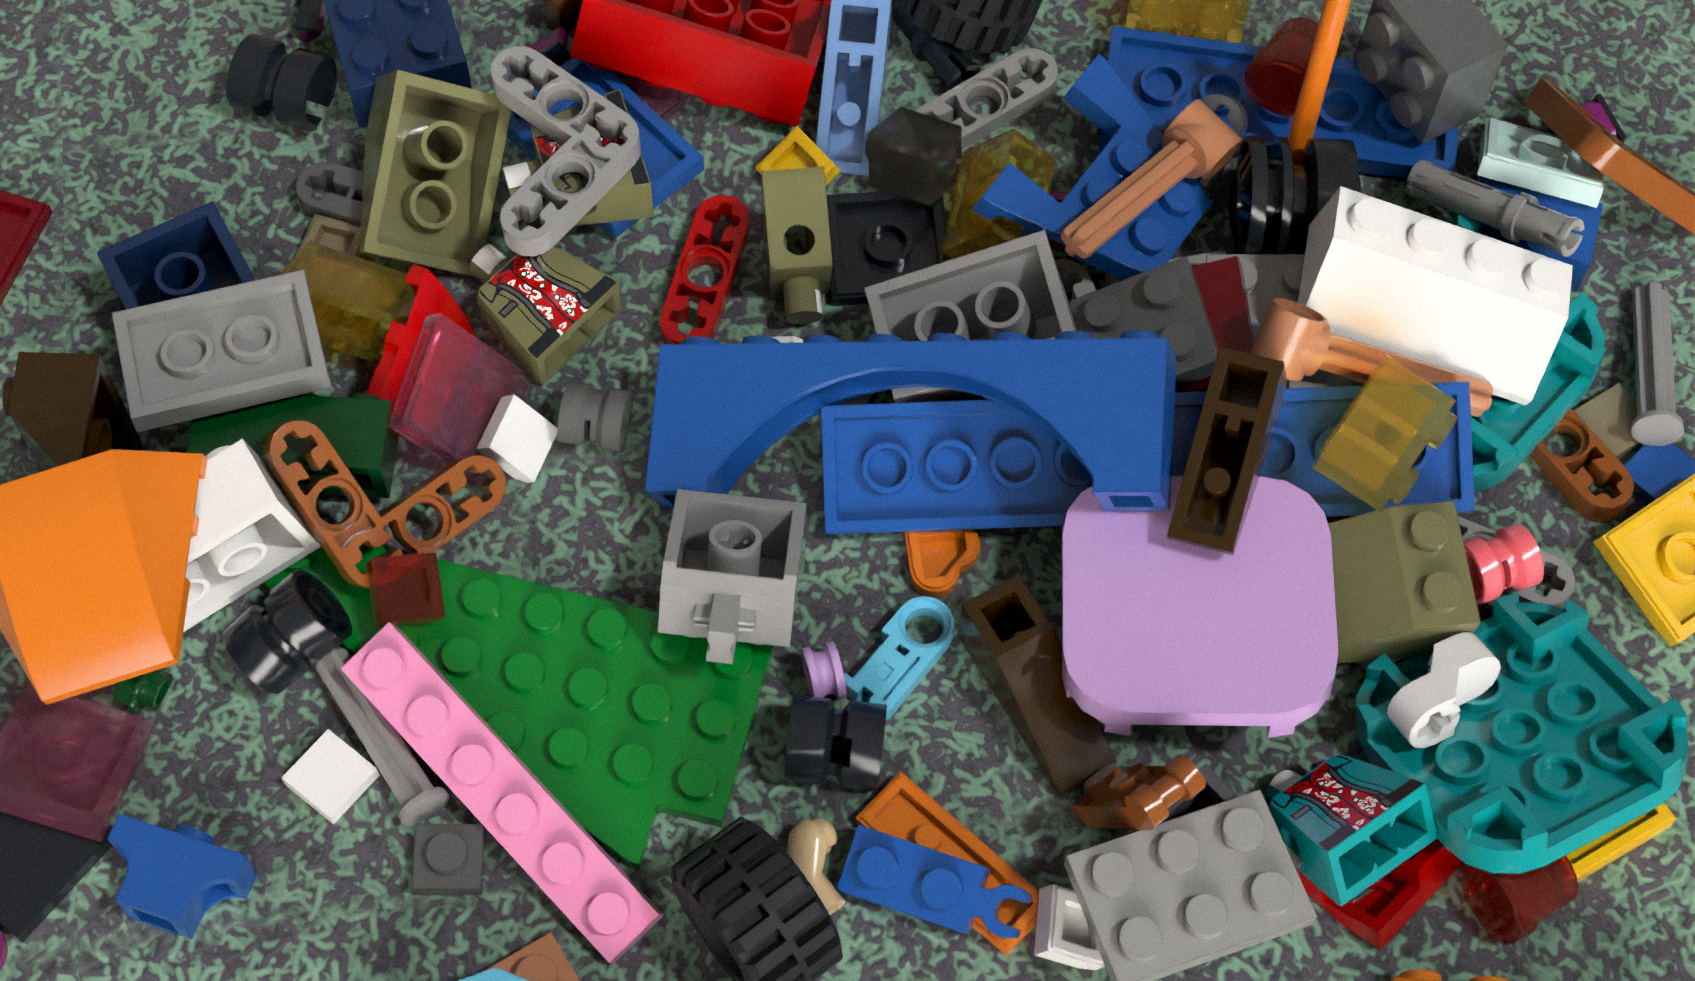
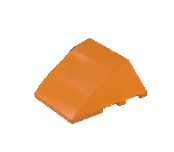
(97, 567)

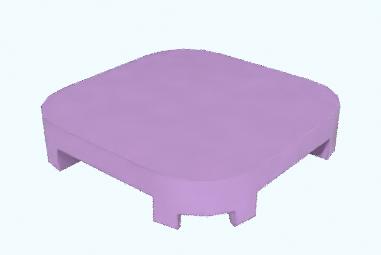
(1197, 632)

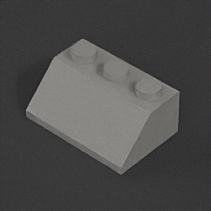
(974, 297)

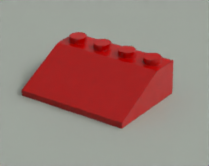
(724, 51)

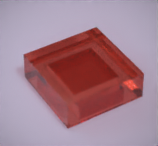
(405, 589)

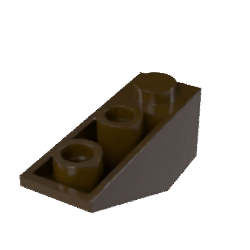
(1023, 667)

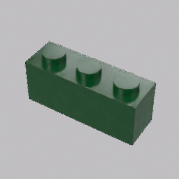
(352, 425)

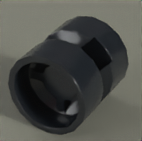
(270, 80)
(280, 638)
(811, 740)

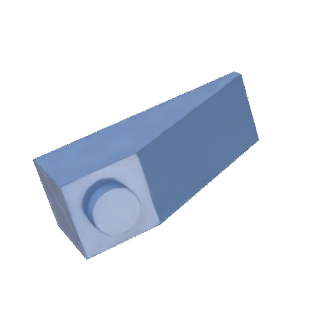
(853, 80)

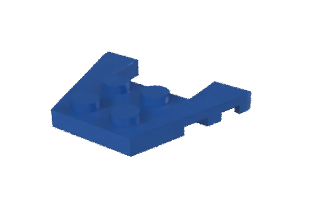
(1134, 140)

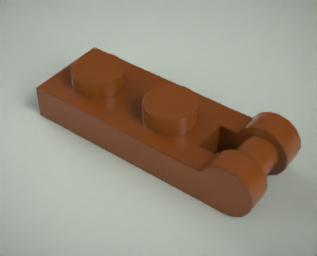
(1137, 794)

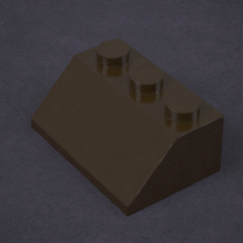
(66, 408)

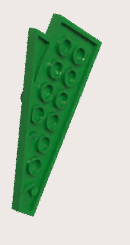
(583, 694)

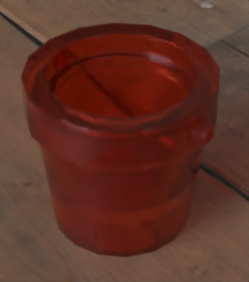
(1280, 66)
(1517, 903)

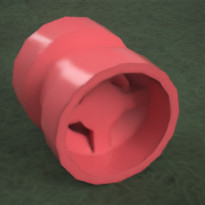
(1503, 562)

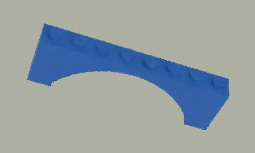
(1097, 396)

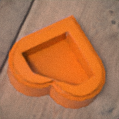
(938, 558)

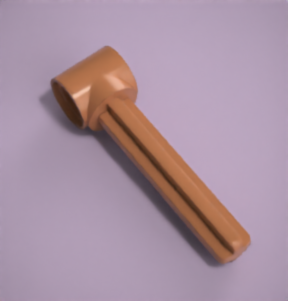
(1192, 148)
(1306, 344)

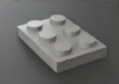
(220, 350)
(1189, 890)

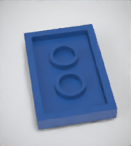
(666, 154)

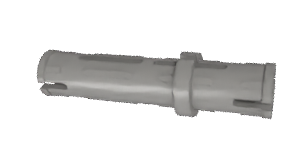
(1514, 215)

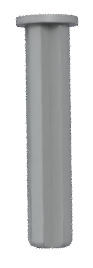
(1654, 369)
(383, 744)

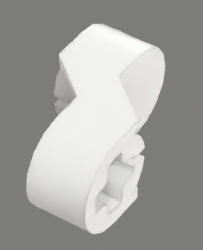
(1429, 706)

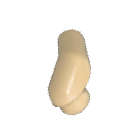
(808, 849)

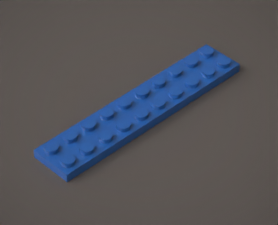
(1001, 470)

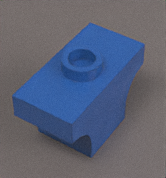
(176, 874)

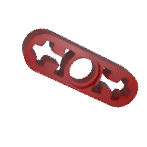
(700, 251)

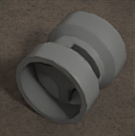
(595, 416)

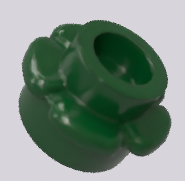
(143, 690)

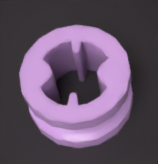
(824, 671)

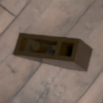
(1228, 450)

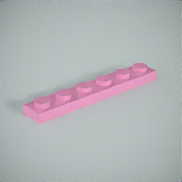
(502, 793)

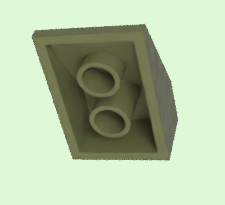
(430, 171)
(1400, 581)

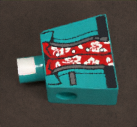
(1350, 822)

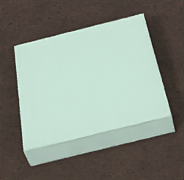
(1537, 163)

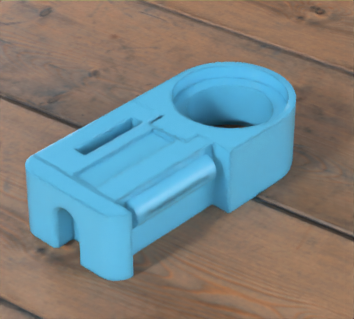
(900, 661)

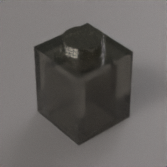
(914, 155)

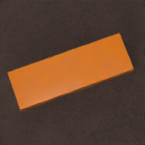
(913, 815)

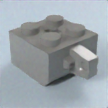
(731, 570)

